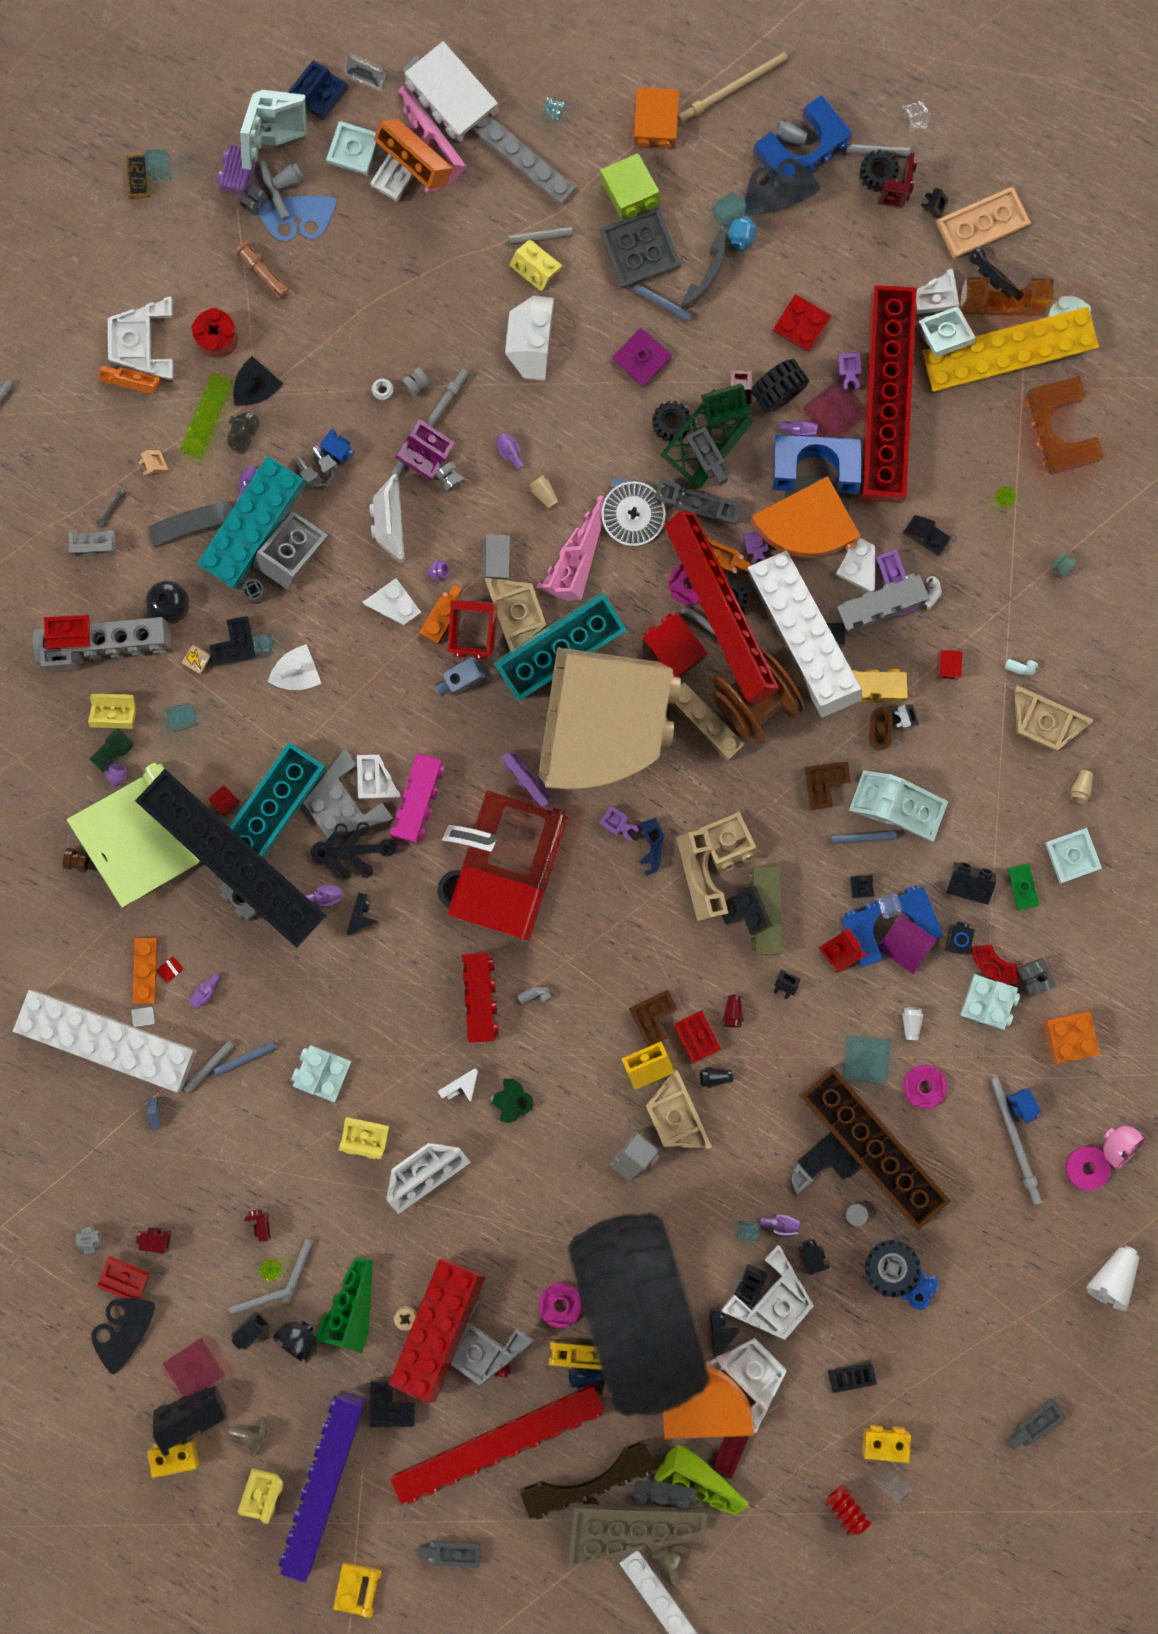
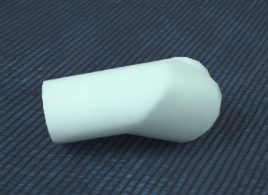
(1016, 667)

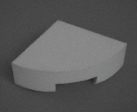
(800, 1179)

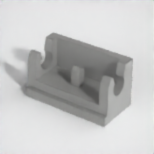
(92, 544)
(495, 557)

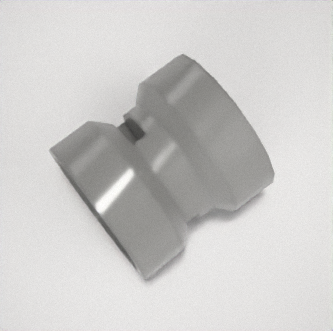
(416, 382)
(450, 476)

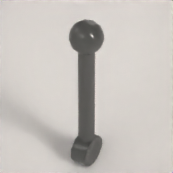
(101, 522)

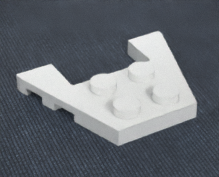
(131, 339)
(781, 1305)
(755, 1372)

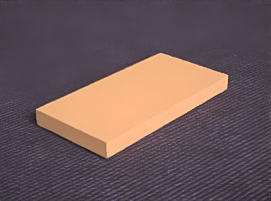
(983, 222)

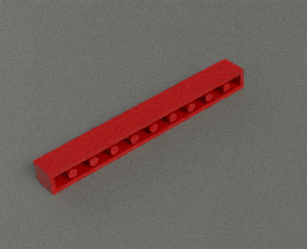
(721, 607)
(497, 1443)

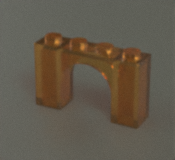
(978, 300)
(1058, 454)

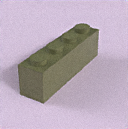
(768, 886)

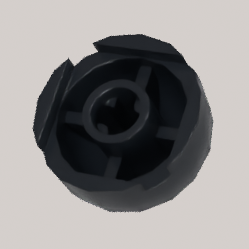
(167, 601)
(297, 1340)

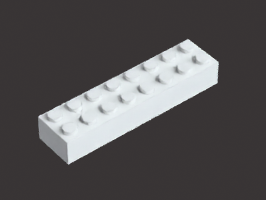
(804, 634)
(105, 1041)

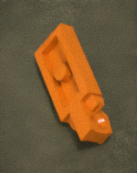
(130, 379)
(729, 559)
(439, 618)

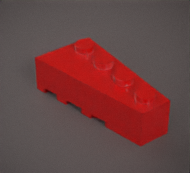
(479, 997)

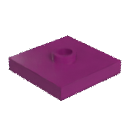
(642, 357)

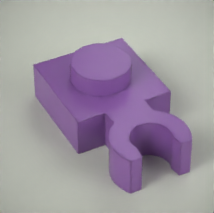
(849, 367)
(755, 546)
(616, 821)

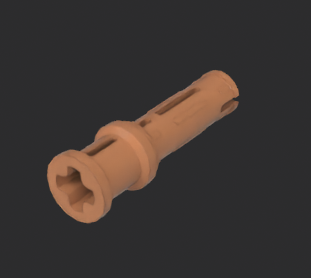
(256, 262)

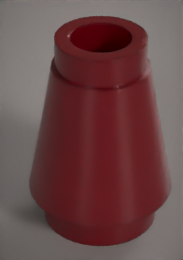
(733, 1012)

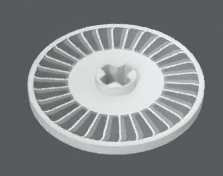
(618, 521)

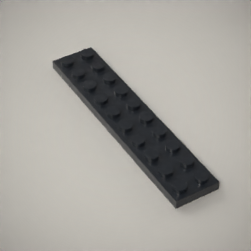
(231, 858)

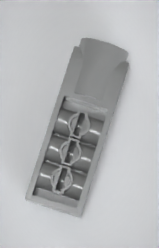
(113, 632)

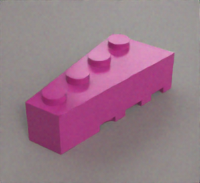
(417, 799)

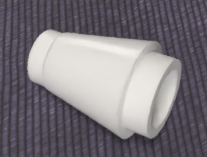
(912, 1022)

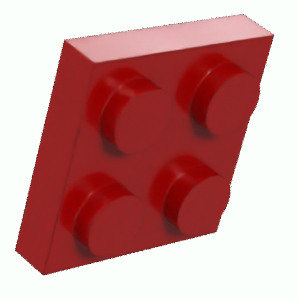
(801, 323)

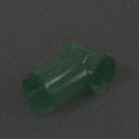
(116, 746)

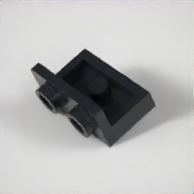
(971, 883)

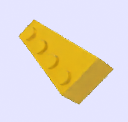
(882, 686)

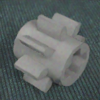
(88, 1240)

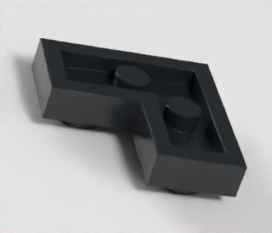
(240, 646)
(750, 907)
(829, 1152)
(385, 1412)

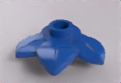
(925, 1287)

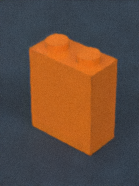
(656, 117)

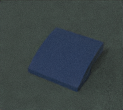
(320, 89)

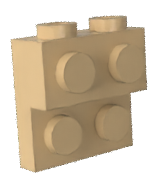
(730, 842)

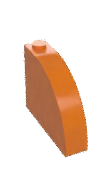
(808, 523)
(714, 1413)

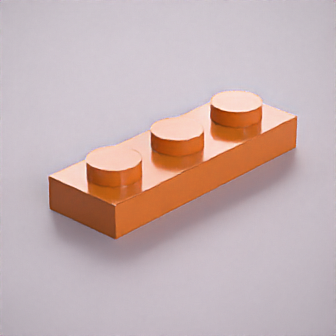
(145, 970)

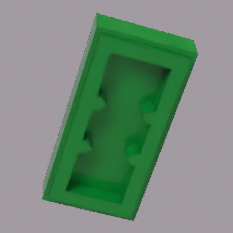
(1023, 886)

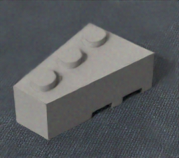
(634, 1156)

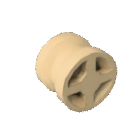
(405, 1317)

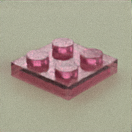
(833, 411)
(193, 1368)

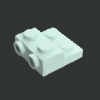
(946, 331)
(990, 1002)
(321, 1073)

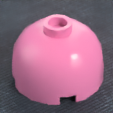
(1121, 1145)

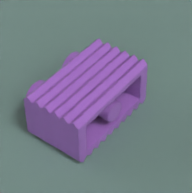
(234, 178)

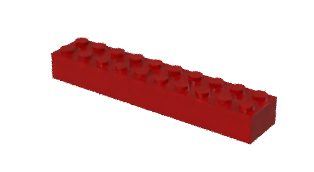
(888, 394)

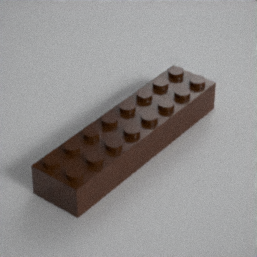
(874, 1148)

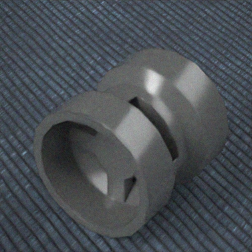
(253, 199)
(256, 594)

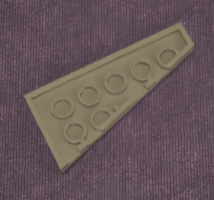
(624, 1529)

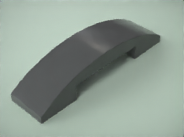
(694, 292)
(701, 504)
(189, 523)

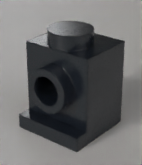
(813, 1257)

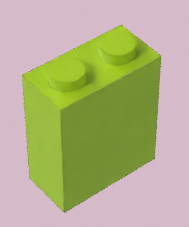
(630, 187)

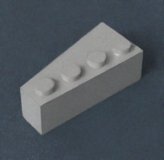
(883, 603)

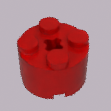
(209, 343)

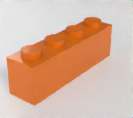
(413, 153)

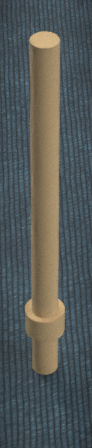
(699, 106)

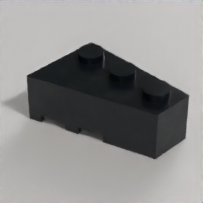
(187, 1416)

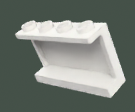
(450, 91)

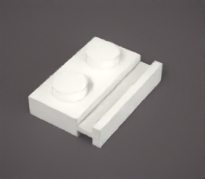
(391, 178)

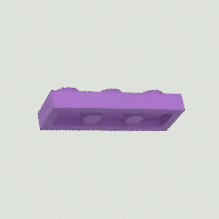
(893, 571)
(527, 779)

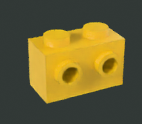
(648, 1065)
(886, 1444)
(180, 1459)

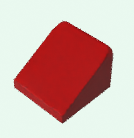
(224, 800)

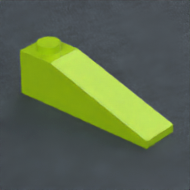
(689, 1470)

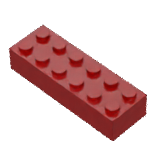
(437, 1330)

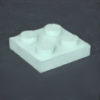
(352, 148)
(1073, 855)

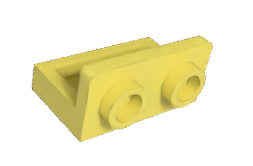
(535, 264)
(112, 711)
(364, 1138)
(260, 1495)

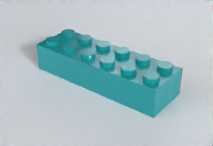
(252, 522)
(581, 629)
(277, 799)

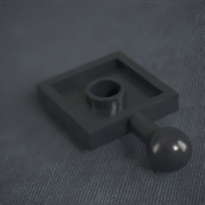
(997, 278)

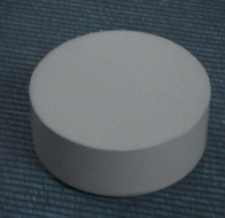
(856, 1214)

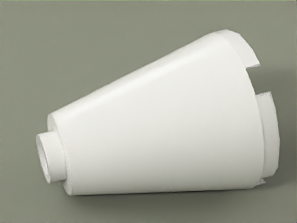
(1116, 1279)

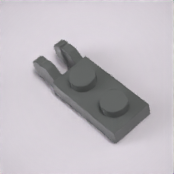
(665, 1493)

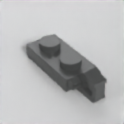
(708, 455)
(1036, 1424)
(451, 1553)

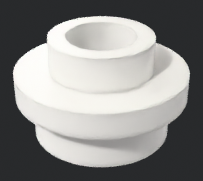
(382, 383)

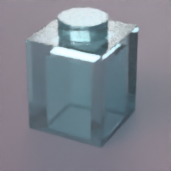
(158, 164)
(728, 209)
(180, 717)

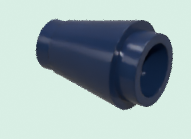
(583, 1377)

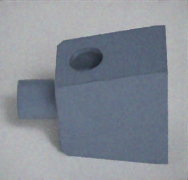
(470, 673)

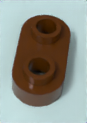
(881, 729)

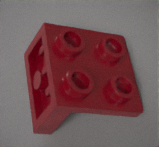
(896, 193)

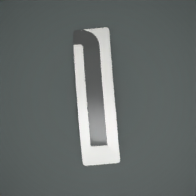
(470, 837)

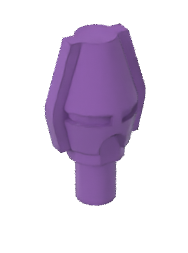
(799, 428)
(509, 449)
(245, 479)
(326, 895)
(204, 992)
(782, 1225)

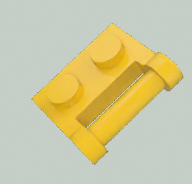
(349, 1589)

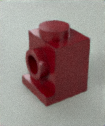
(153, 1240)

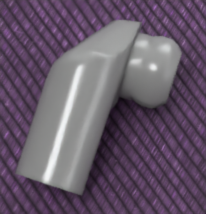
(533, 992)

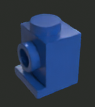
(337, 447)
(1024, 1105)

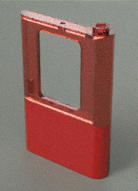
(500, 896)

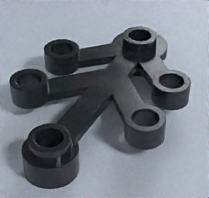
(349, 850)

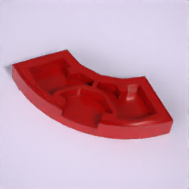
(993, 966)

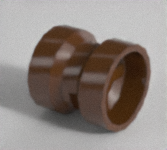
(76, 860)

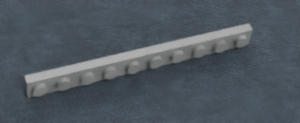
(519, 156)

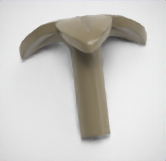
(251, 1439)
(672, 1560)

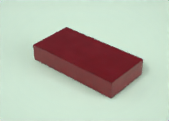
(729, 1455)

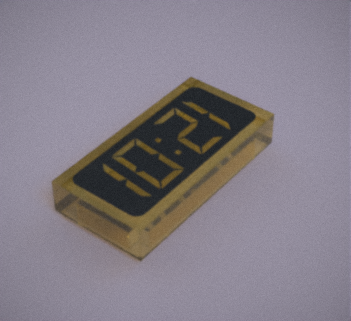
(137, 177)

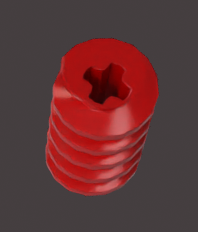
(847, 1511)

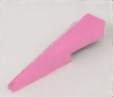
(427, 131)
(571, 571)

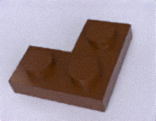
(819, 780)
(647, 1014)

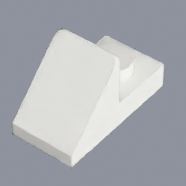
(466, 1082)

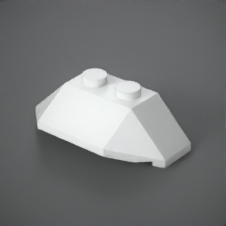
(530, 337)
(388, 520)
(423, 1173)

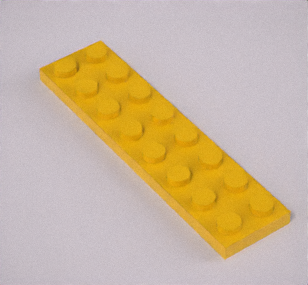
(1013, 349)

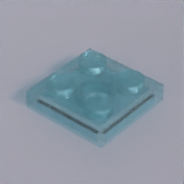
(866, 1059)

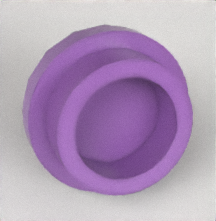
(438, 571)
(116, 774)

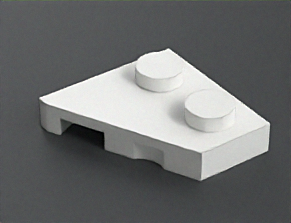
(859, 566)
(393, 603)

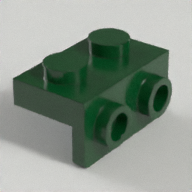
(725, 405)

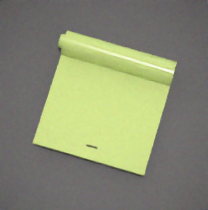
(135, 845)

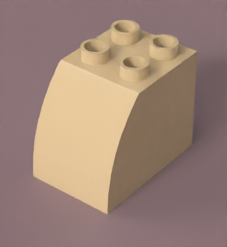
(605, 718)

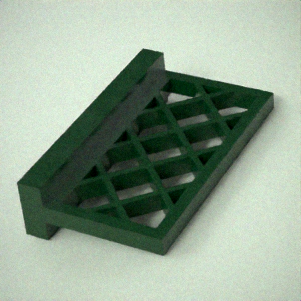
(724, 445)

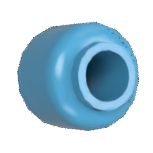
(742, 233)

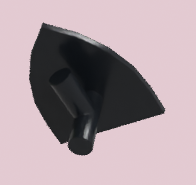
(254, 384)

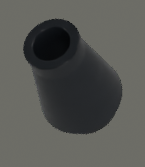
(714, 1077)

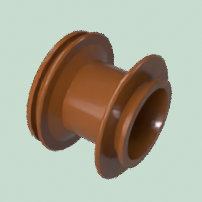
(747, 716)

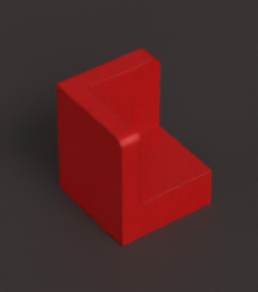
(949, 664)

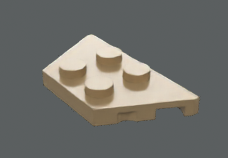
(517, 610)
(1046, 720)
(676, 1116)

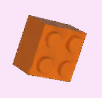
(1071, 1037)

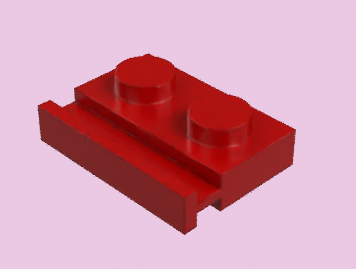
(67, 632)
(842, 950)
(697, 1036)
(123, 1279)

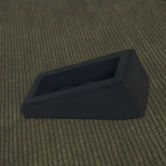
(755, 1273)
(853, 1385)

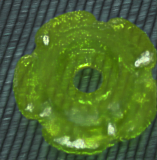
(1009, 492)
(264, 1271)

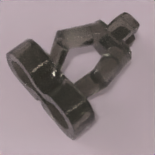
(241, 427)

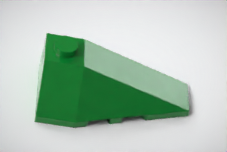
(349, 1317)

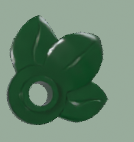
(508, 1101)

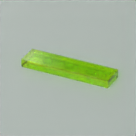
(206, 415)

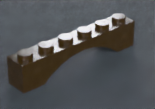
(544, 1497)

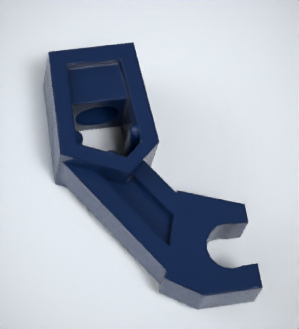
(654, 855)

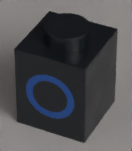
(960, 938)

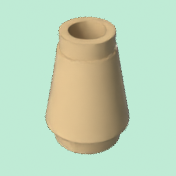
(543, 491)
(1082, 787)

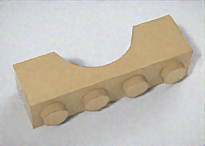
(710, 725)
(706, 898)

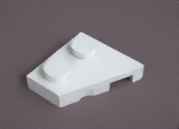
(937, 294)
(374, 779)

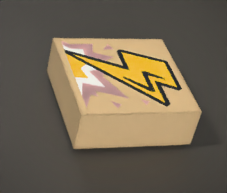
(196, 659)

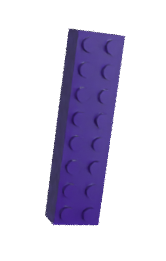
(321, 1490)

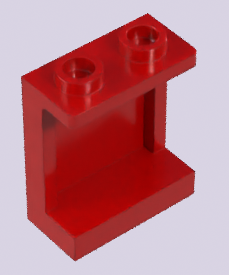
(674, 644)

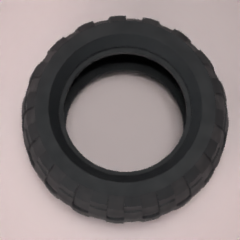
(638, 1314)

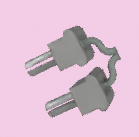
(327, 466)

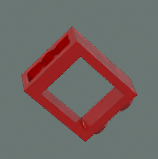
(460, 651)

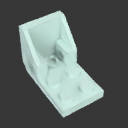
(271, 120)
(898, 804)

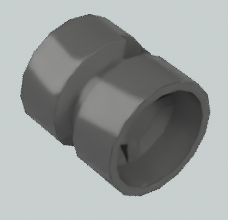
(1036, 969)

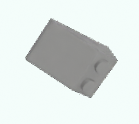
(289, 550)

